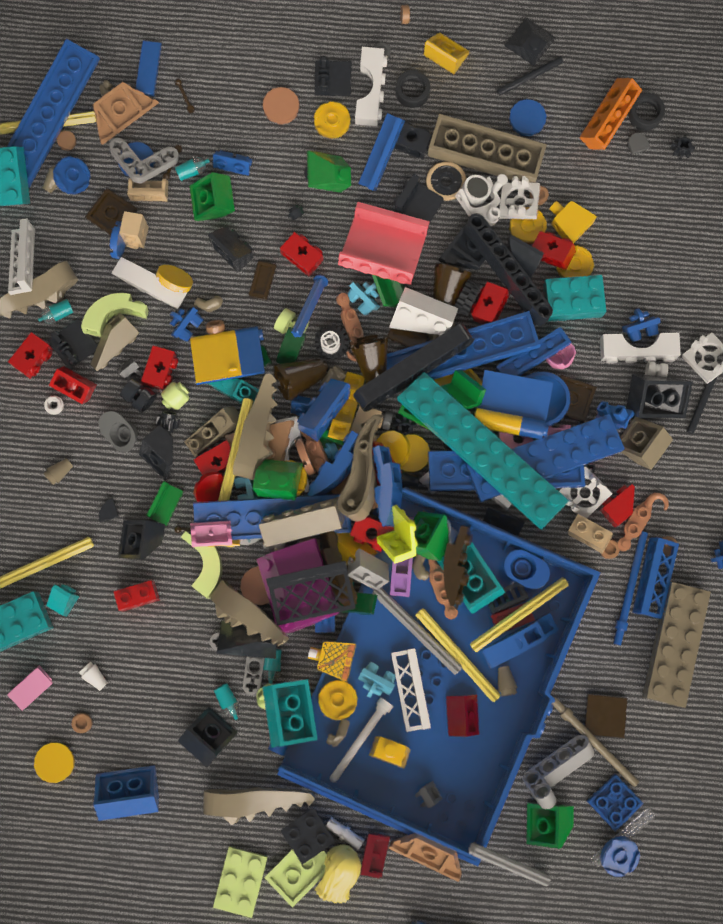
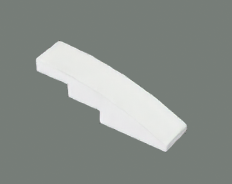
(147, 282)

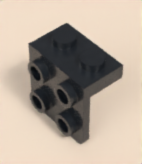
(417, 200)

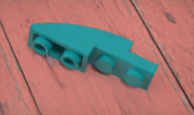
(236, 389)

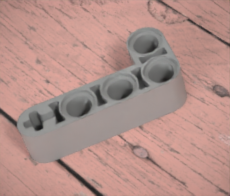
(555, 768)

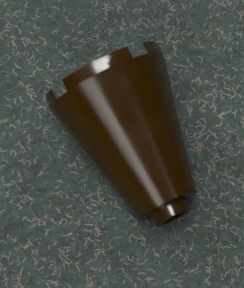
(449, 283)
(371, 355)
(299, 376)

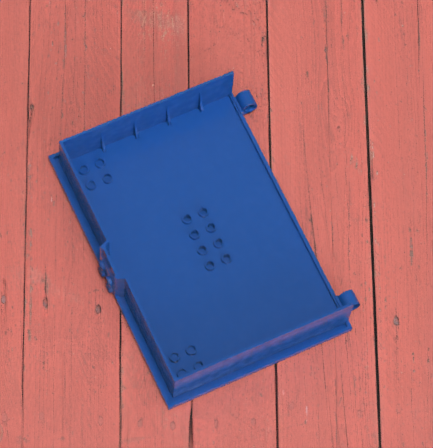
(468, 771)

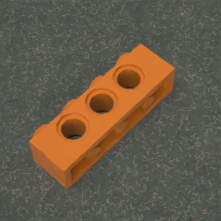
(610, 113)

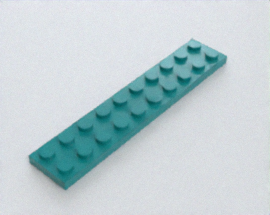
(483, 450)

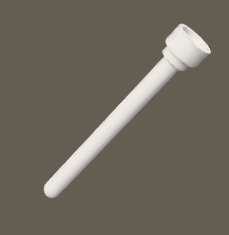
(382, 708)

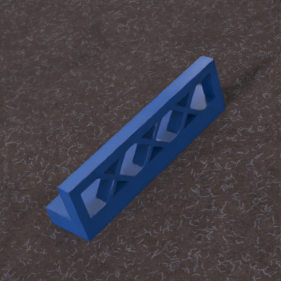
(381, 152)
(527, 360)
(649, 574)

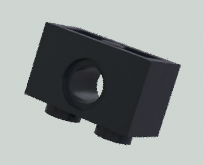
(414, 148)

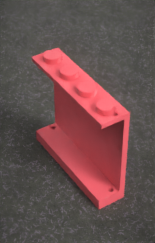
(384, 243)

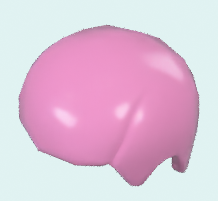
(563, 358)

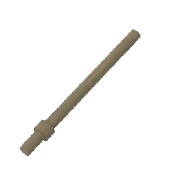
(567, 714)

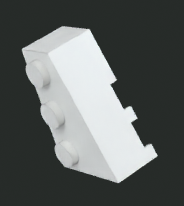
(422, 314)

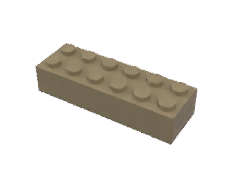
(485, 149)
(676, 645)

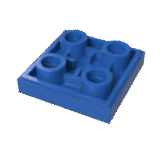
(615, 802)

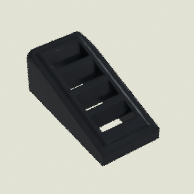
(502, 607)

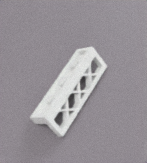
(25, 258)
(418, 688)

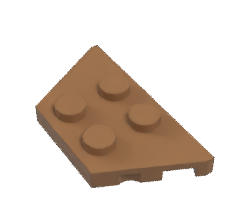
(119, 110)
(279, 443)
(429, 854)

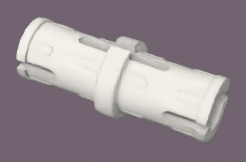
(344, 833)

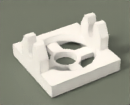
(520, 211)
(689, 357)
(587, 511)

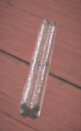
(629, 831)

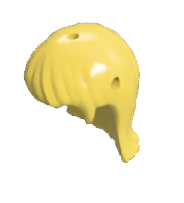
(340, 874)

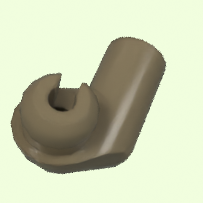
(105, 87)
(210, 305)
(419, 569)
(334, 740)

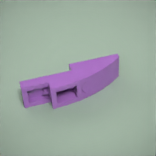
(401, 577)

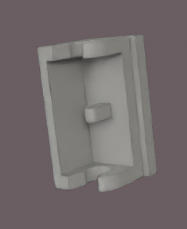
(368, 570)

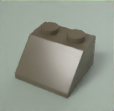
(645, 442)

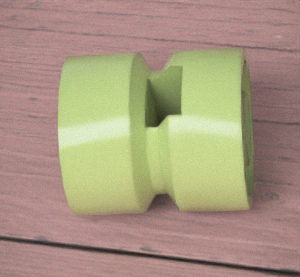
(285, 320)

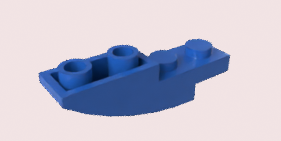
(334, 473)
(391, 484)
(520, 641)

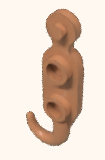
(350, 321)
(315, 451)
(639, 519)
(437, 582)

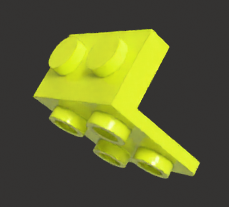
(401, 542)

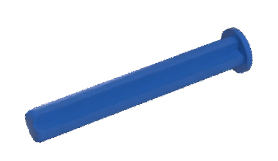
(319, 283)

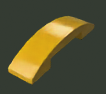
(343, 421)

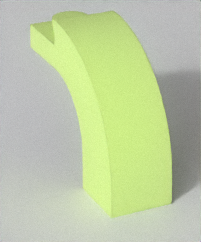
(108, 307)
(211, 571)

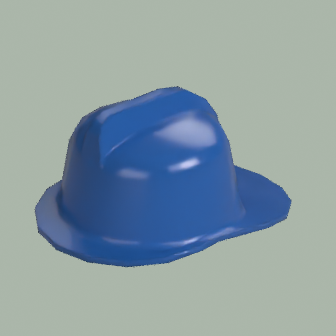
(527, 569)

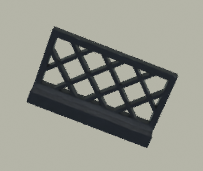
(305, 576)

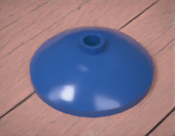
(559, 398)

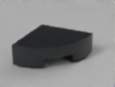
(108, 511)

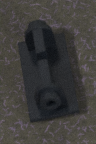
(503, 521)

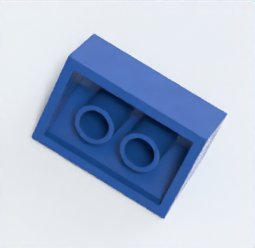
(324, 408)
(126, 793)

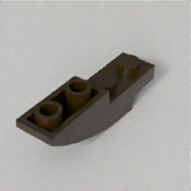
(330, 555)
(454, 574)

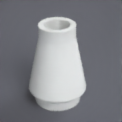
(93, 676)

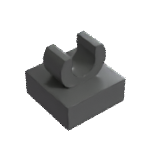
(128, 368)
(430, 795)

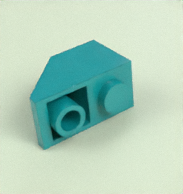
(62, 599)

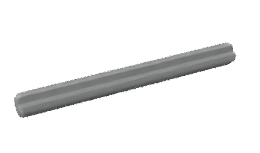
(419, 632)
(509, 864)

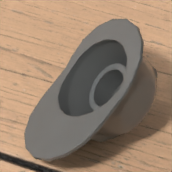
(118, 431)

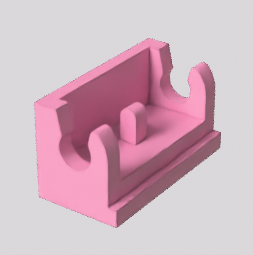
(211, 533)
(30, 688)

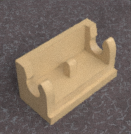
(148, 190)

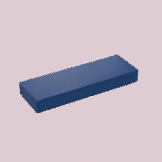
(148, 67)

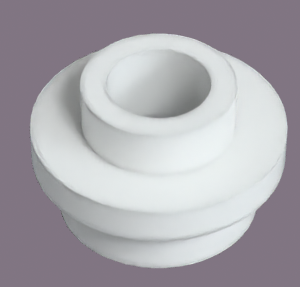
(48, 403)

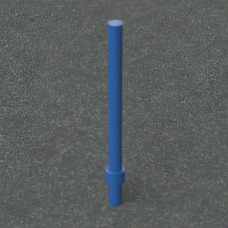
(622, 624)

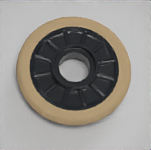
(442, 170)

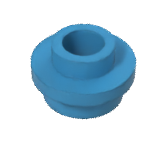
(330, 450)

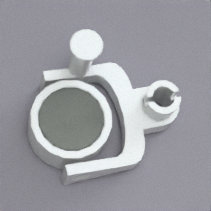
(476, 191)

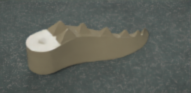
(46, 287)
(255, 433)
(359, 490)
(239, 611)
(248, 802)

